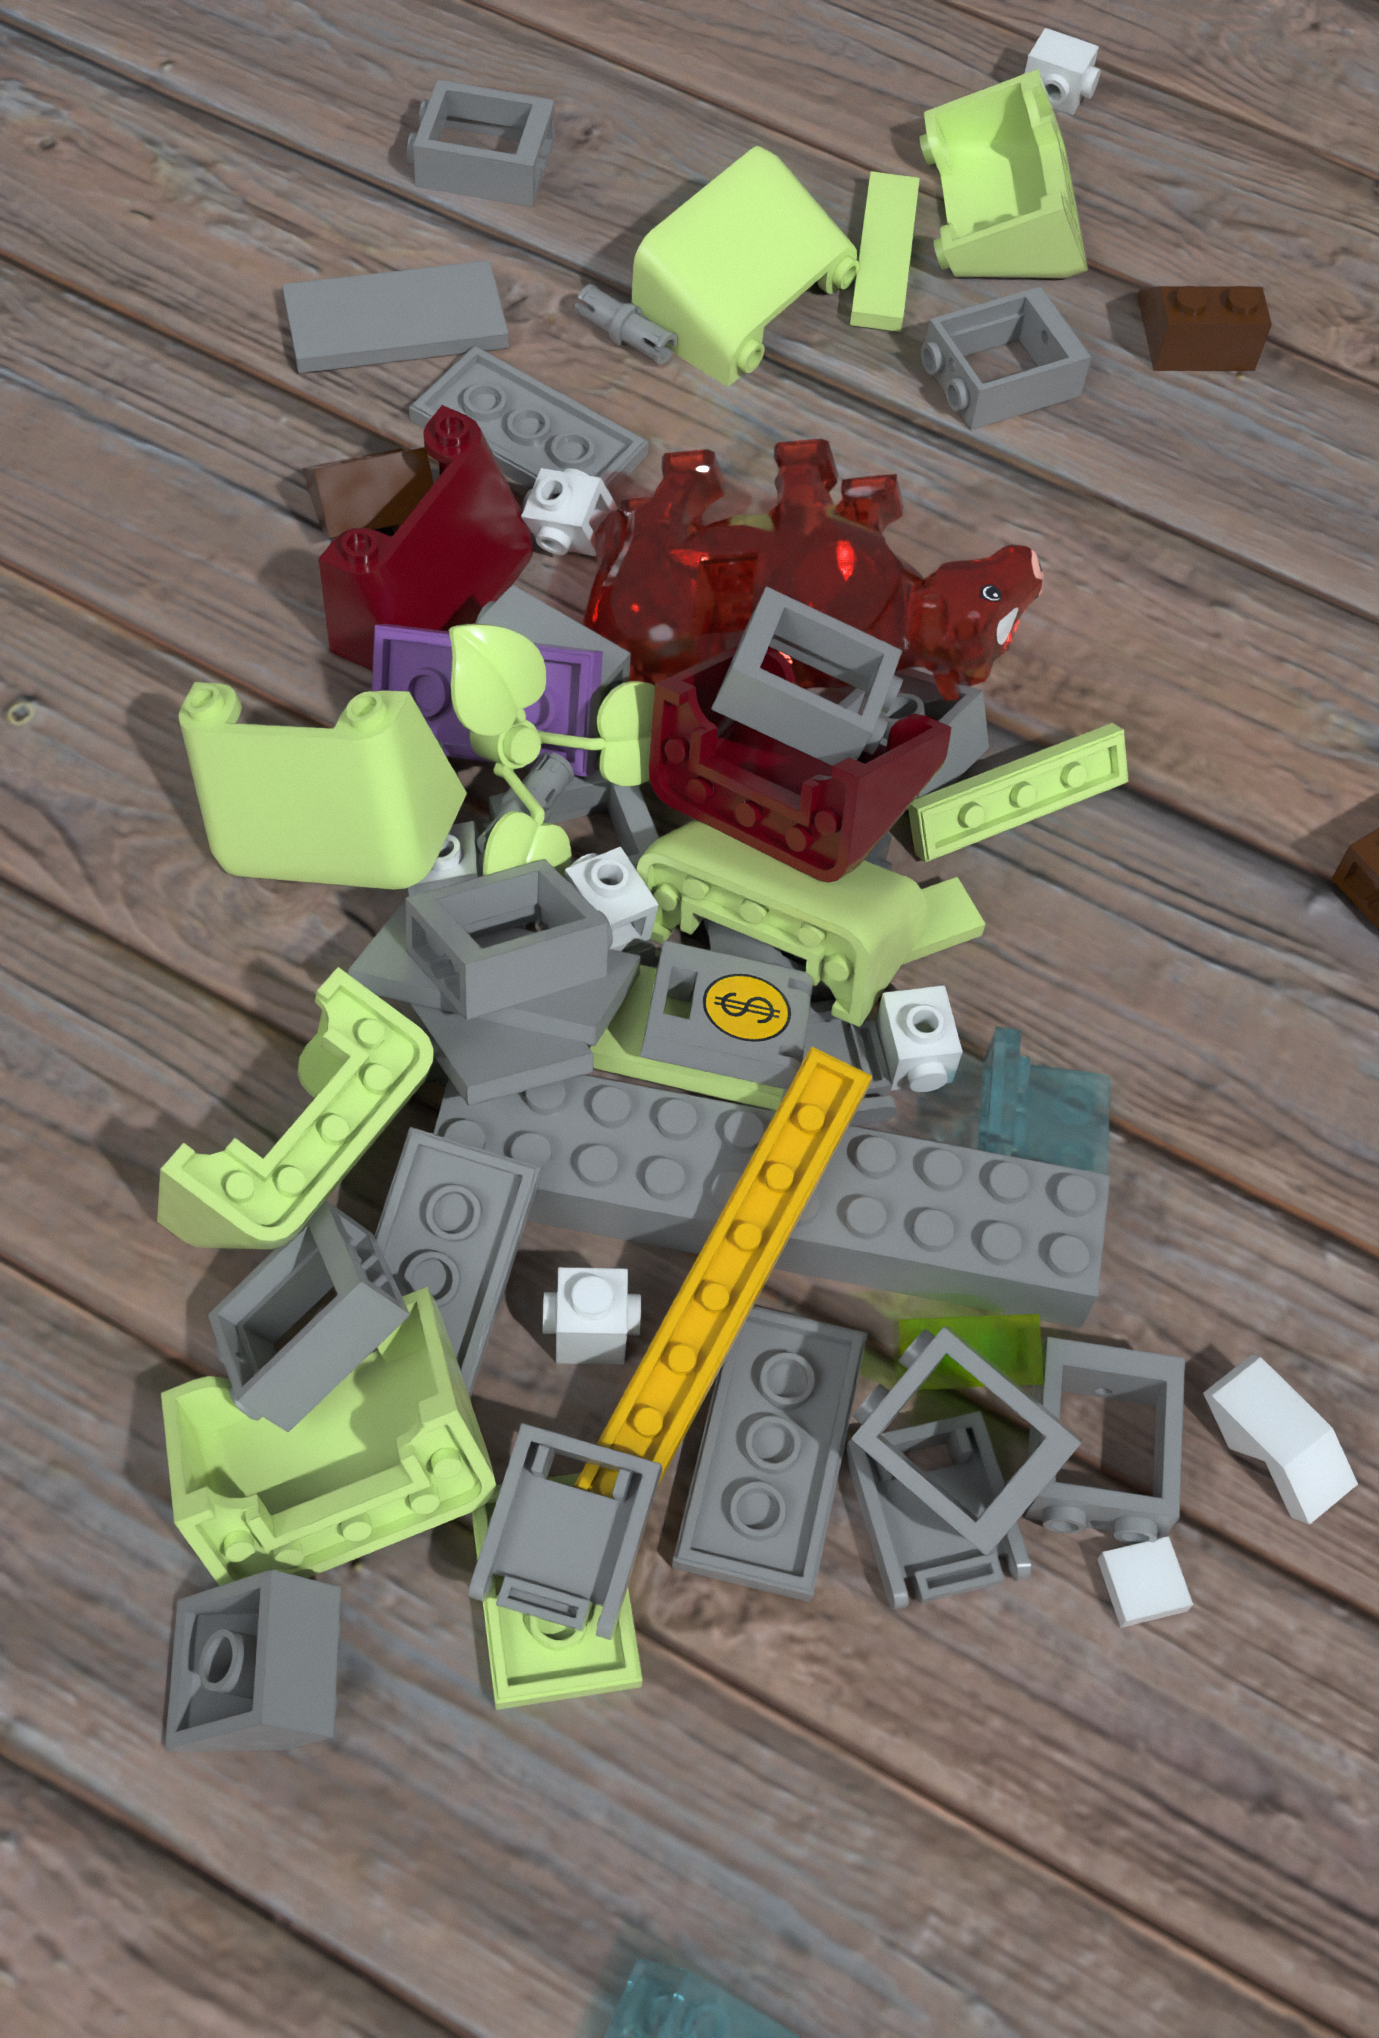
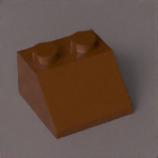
(1204, 327)
(368, 489)

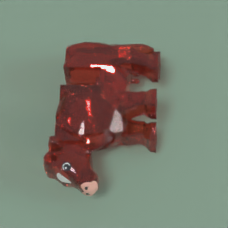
(679, 586)

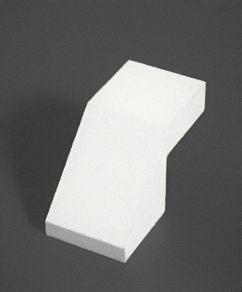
(1275, 1424)

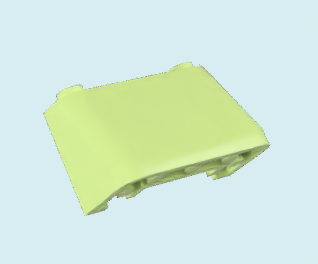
(1004, 184)
(737, 262)
(321, 802)
(846, 929)
(361, 1076)
(358, 1473)

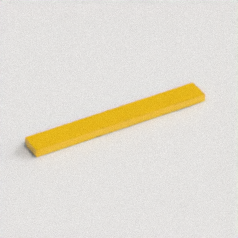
(732, 1267)

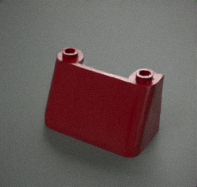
(443, 561)
(774, 794)

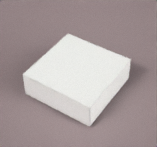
(1144, 1582)

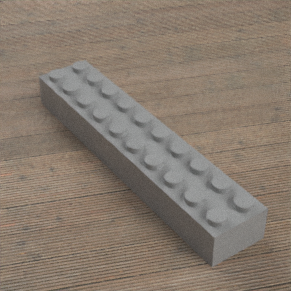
(882, 1217)

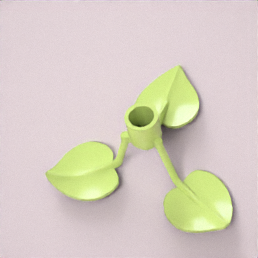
(491, 683)

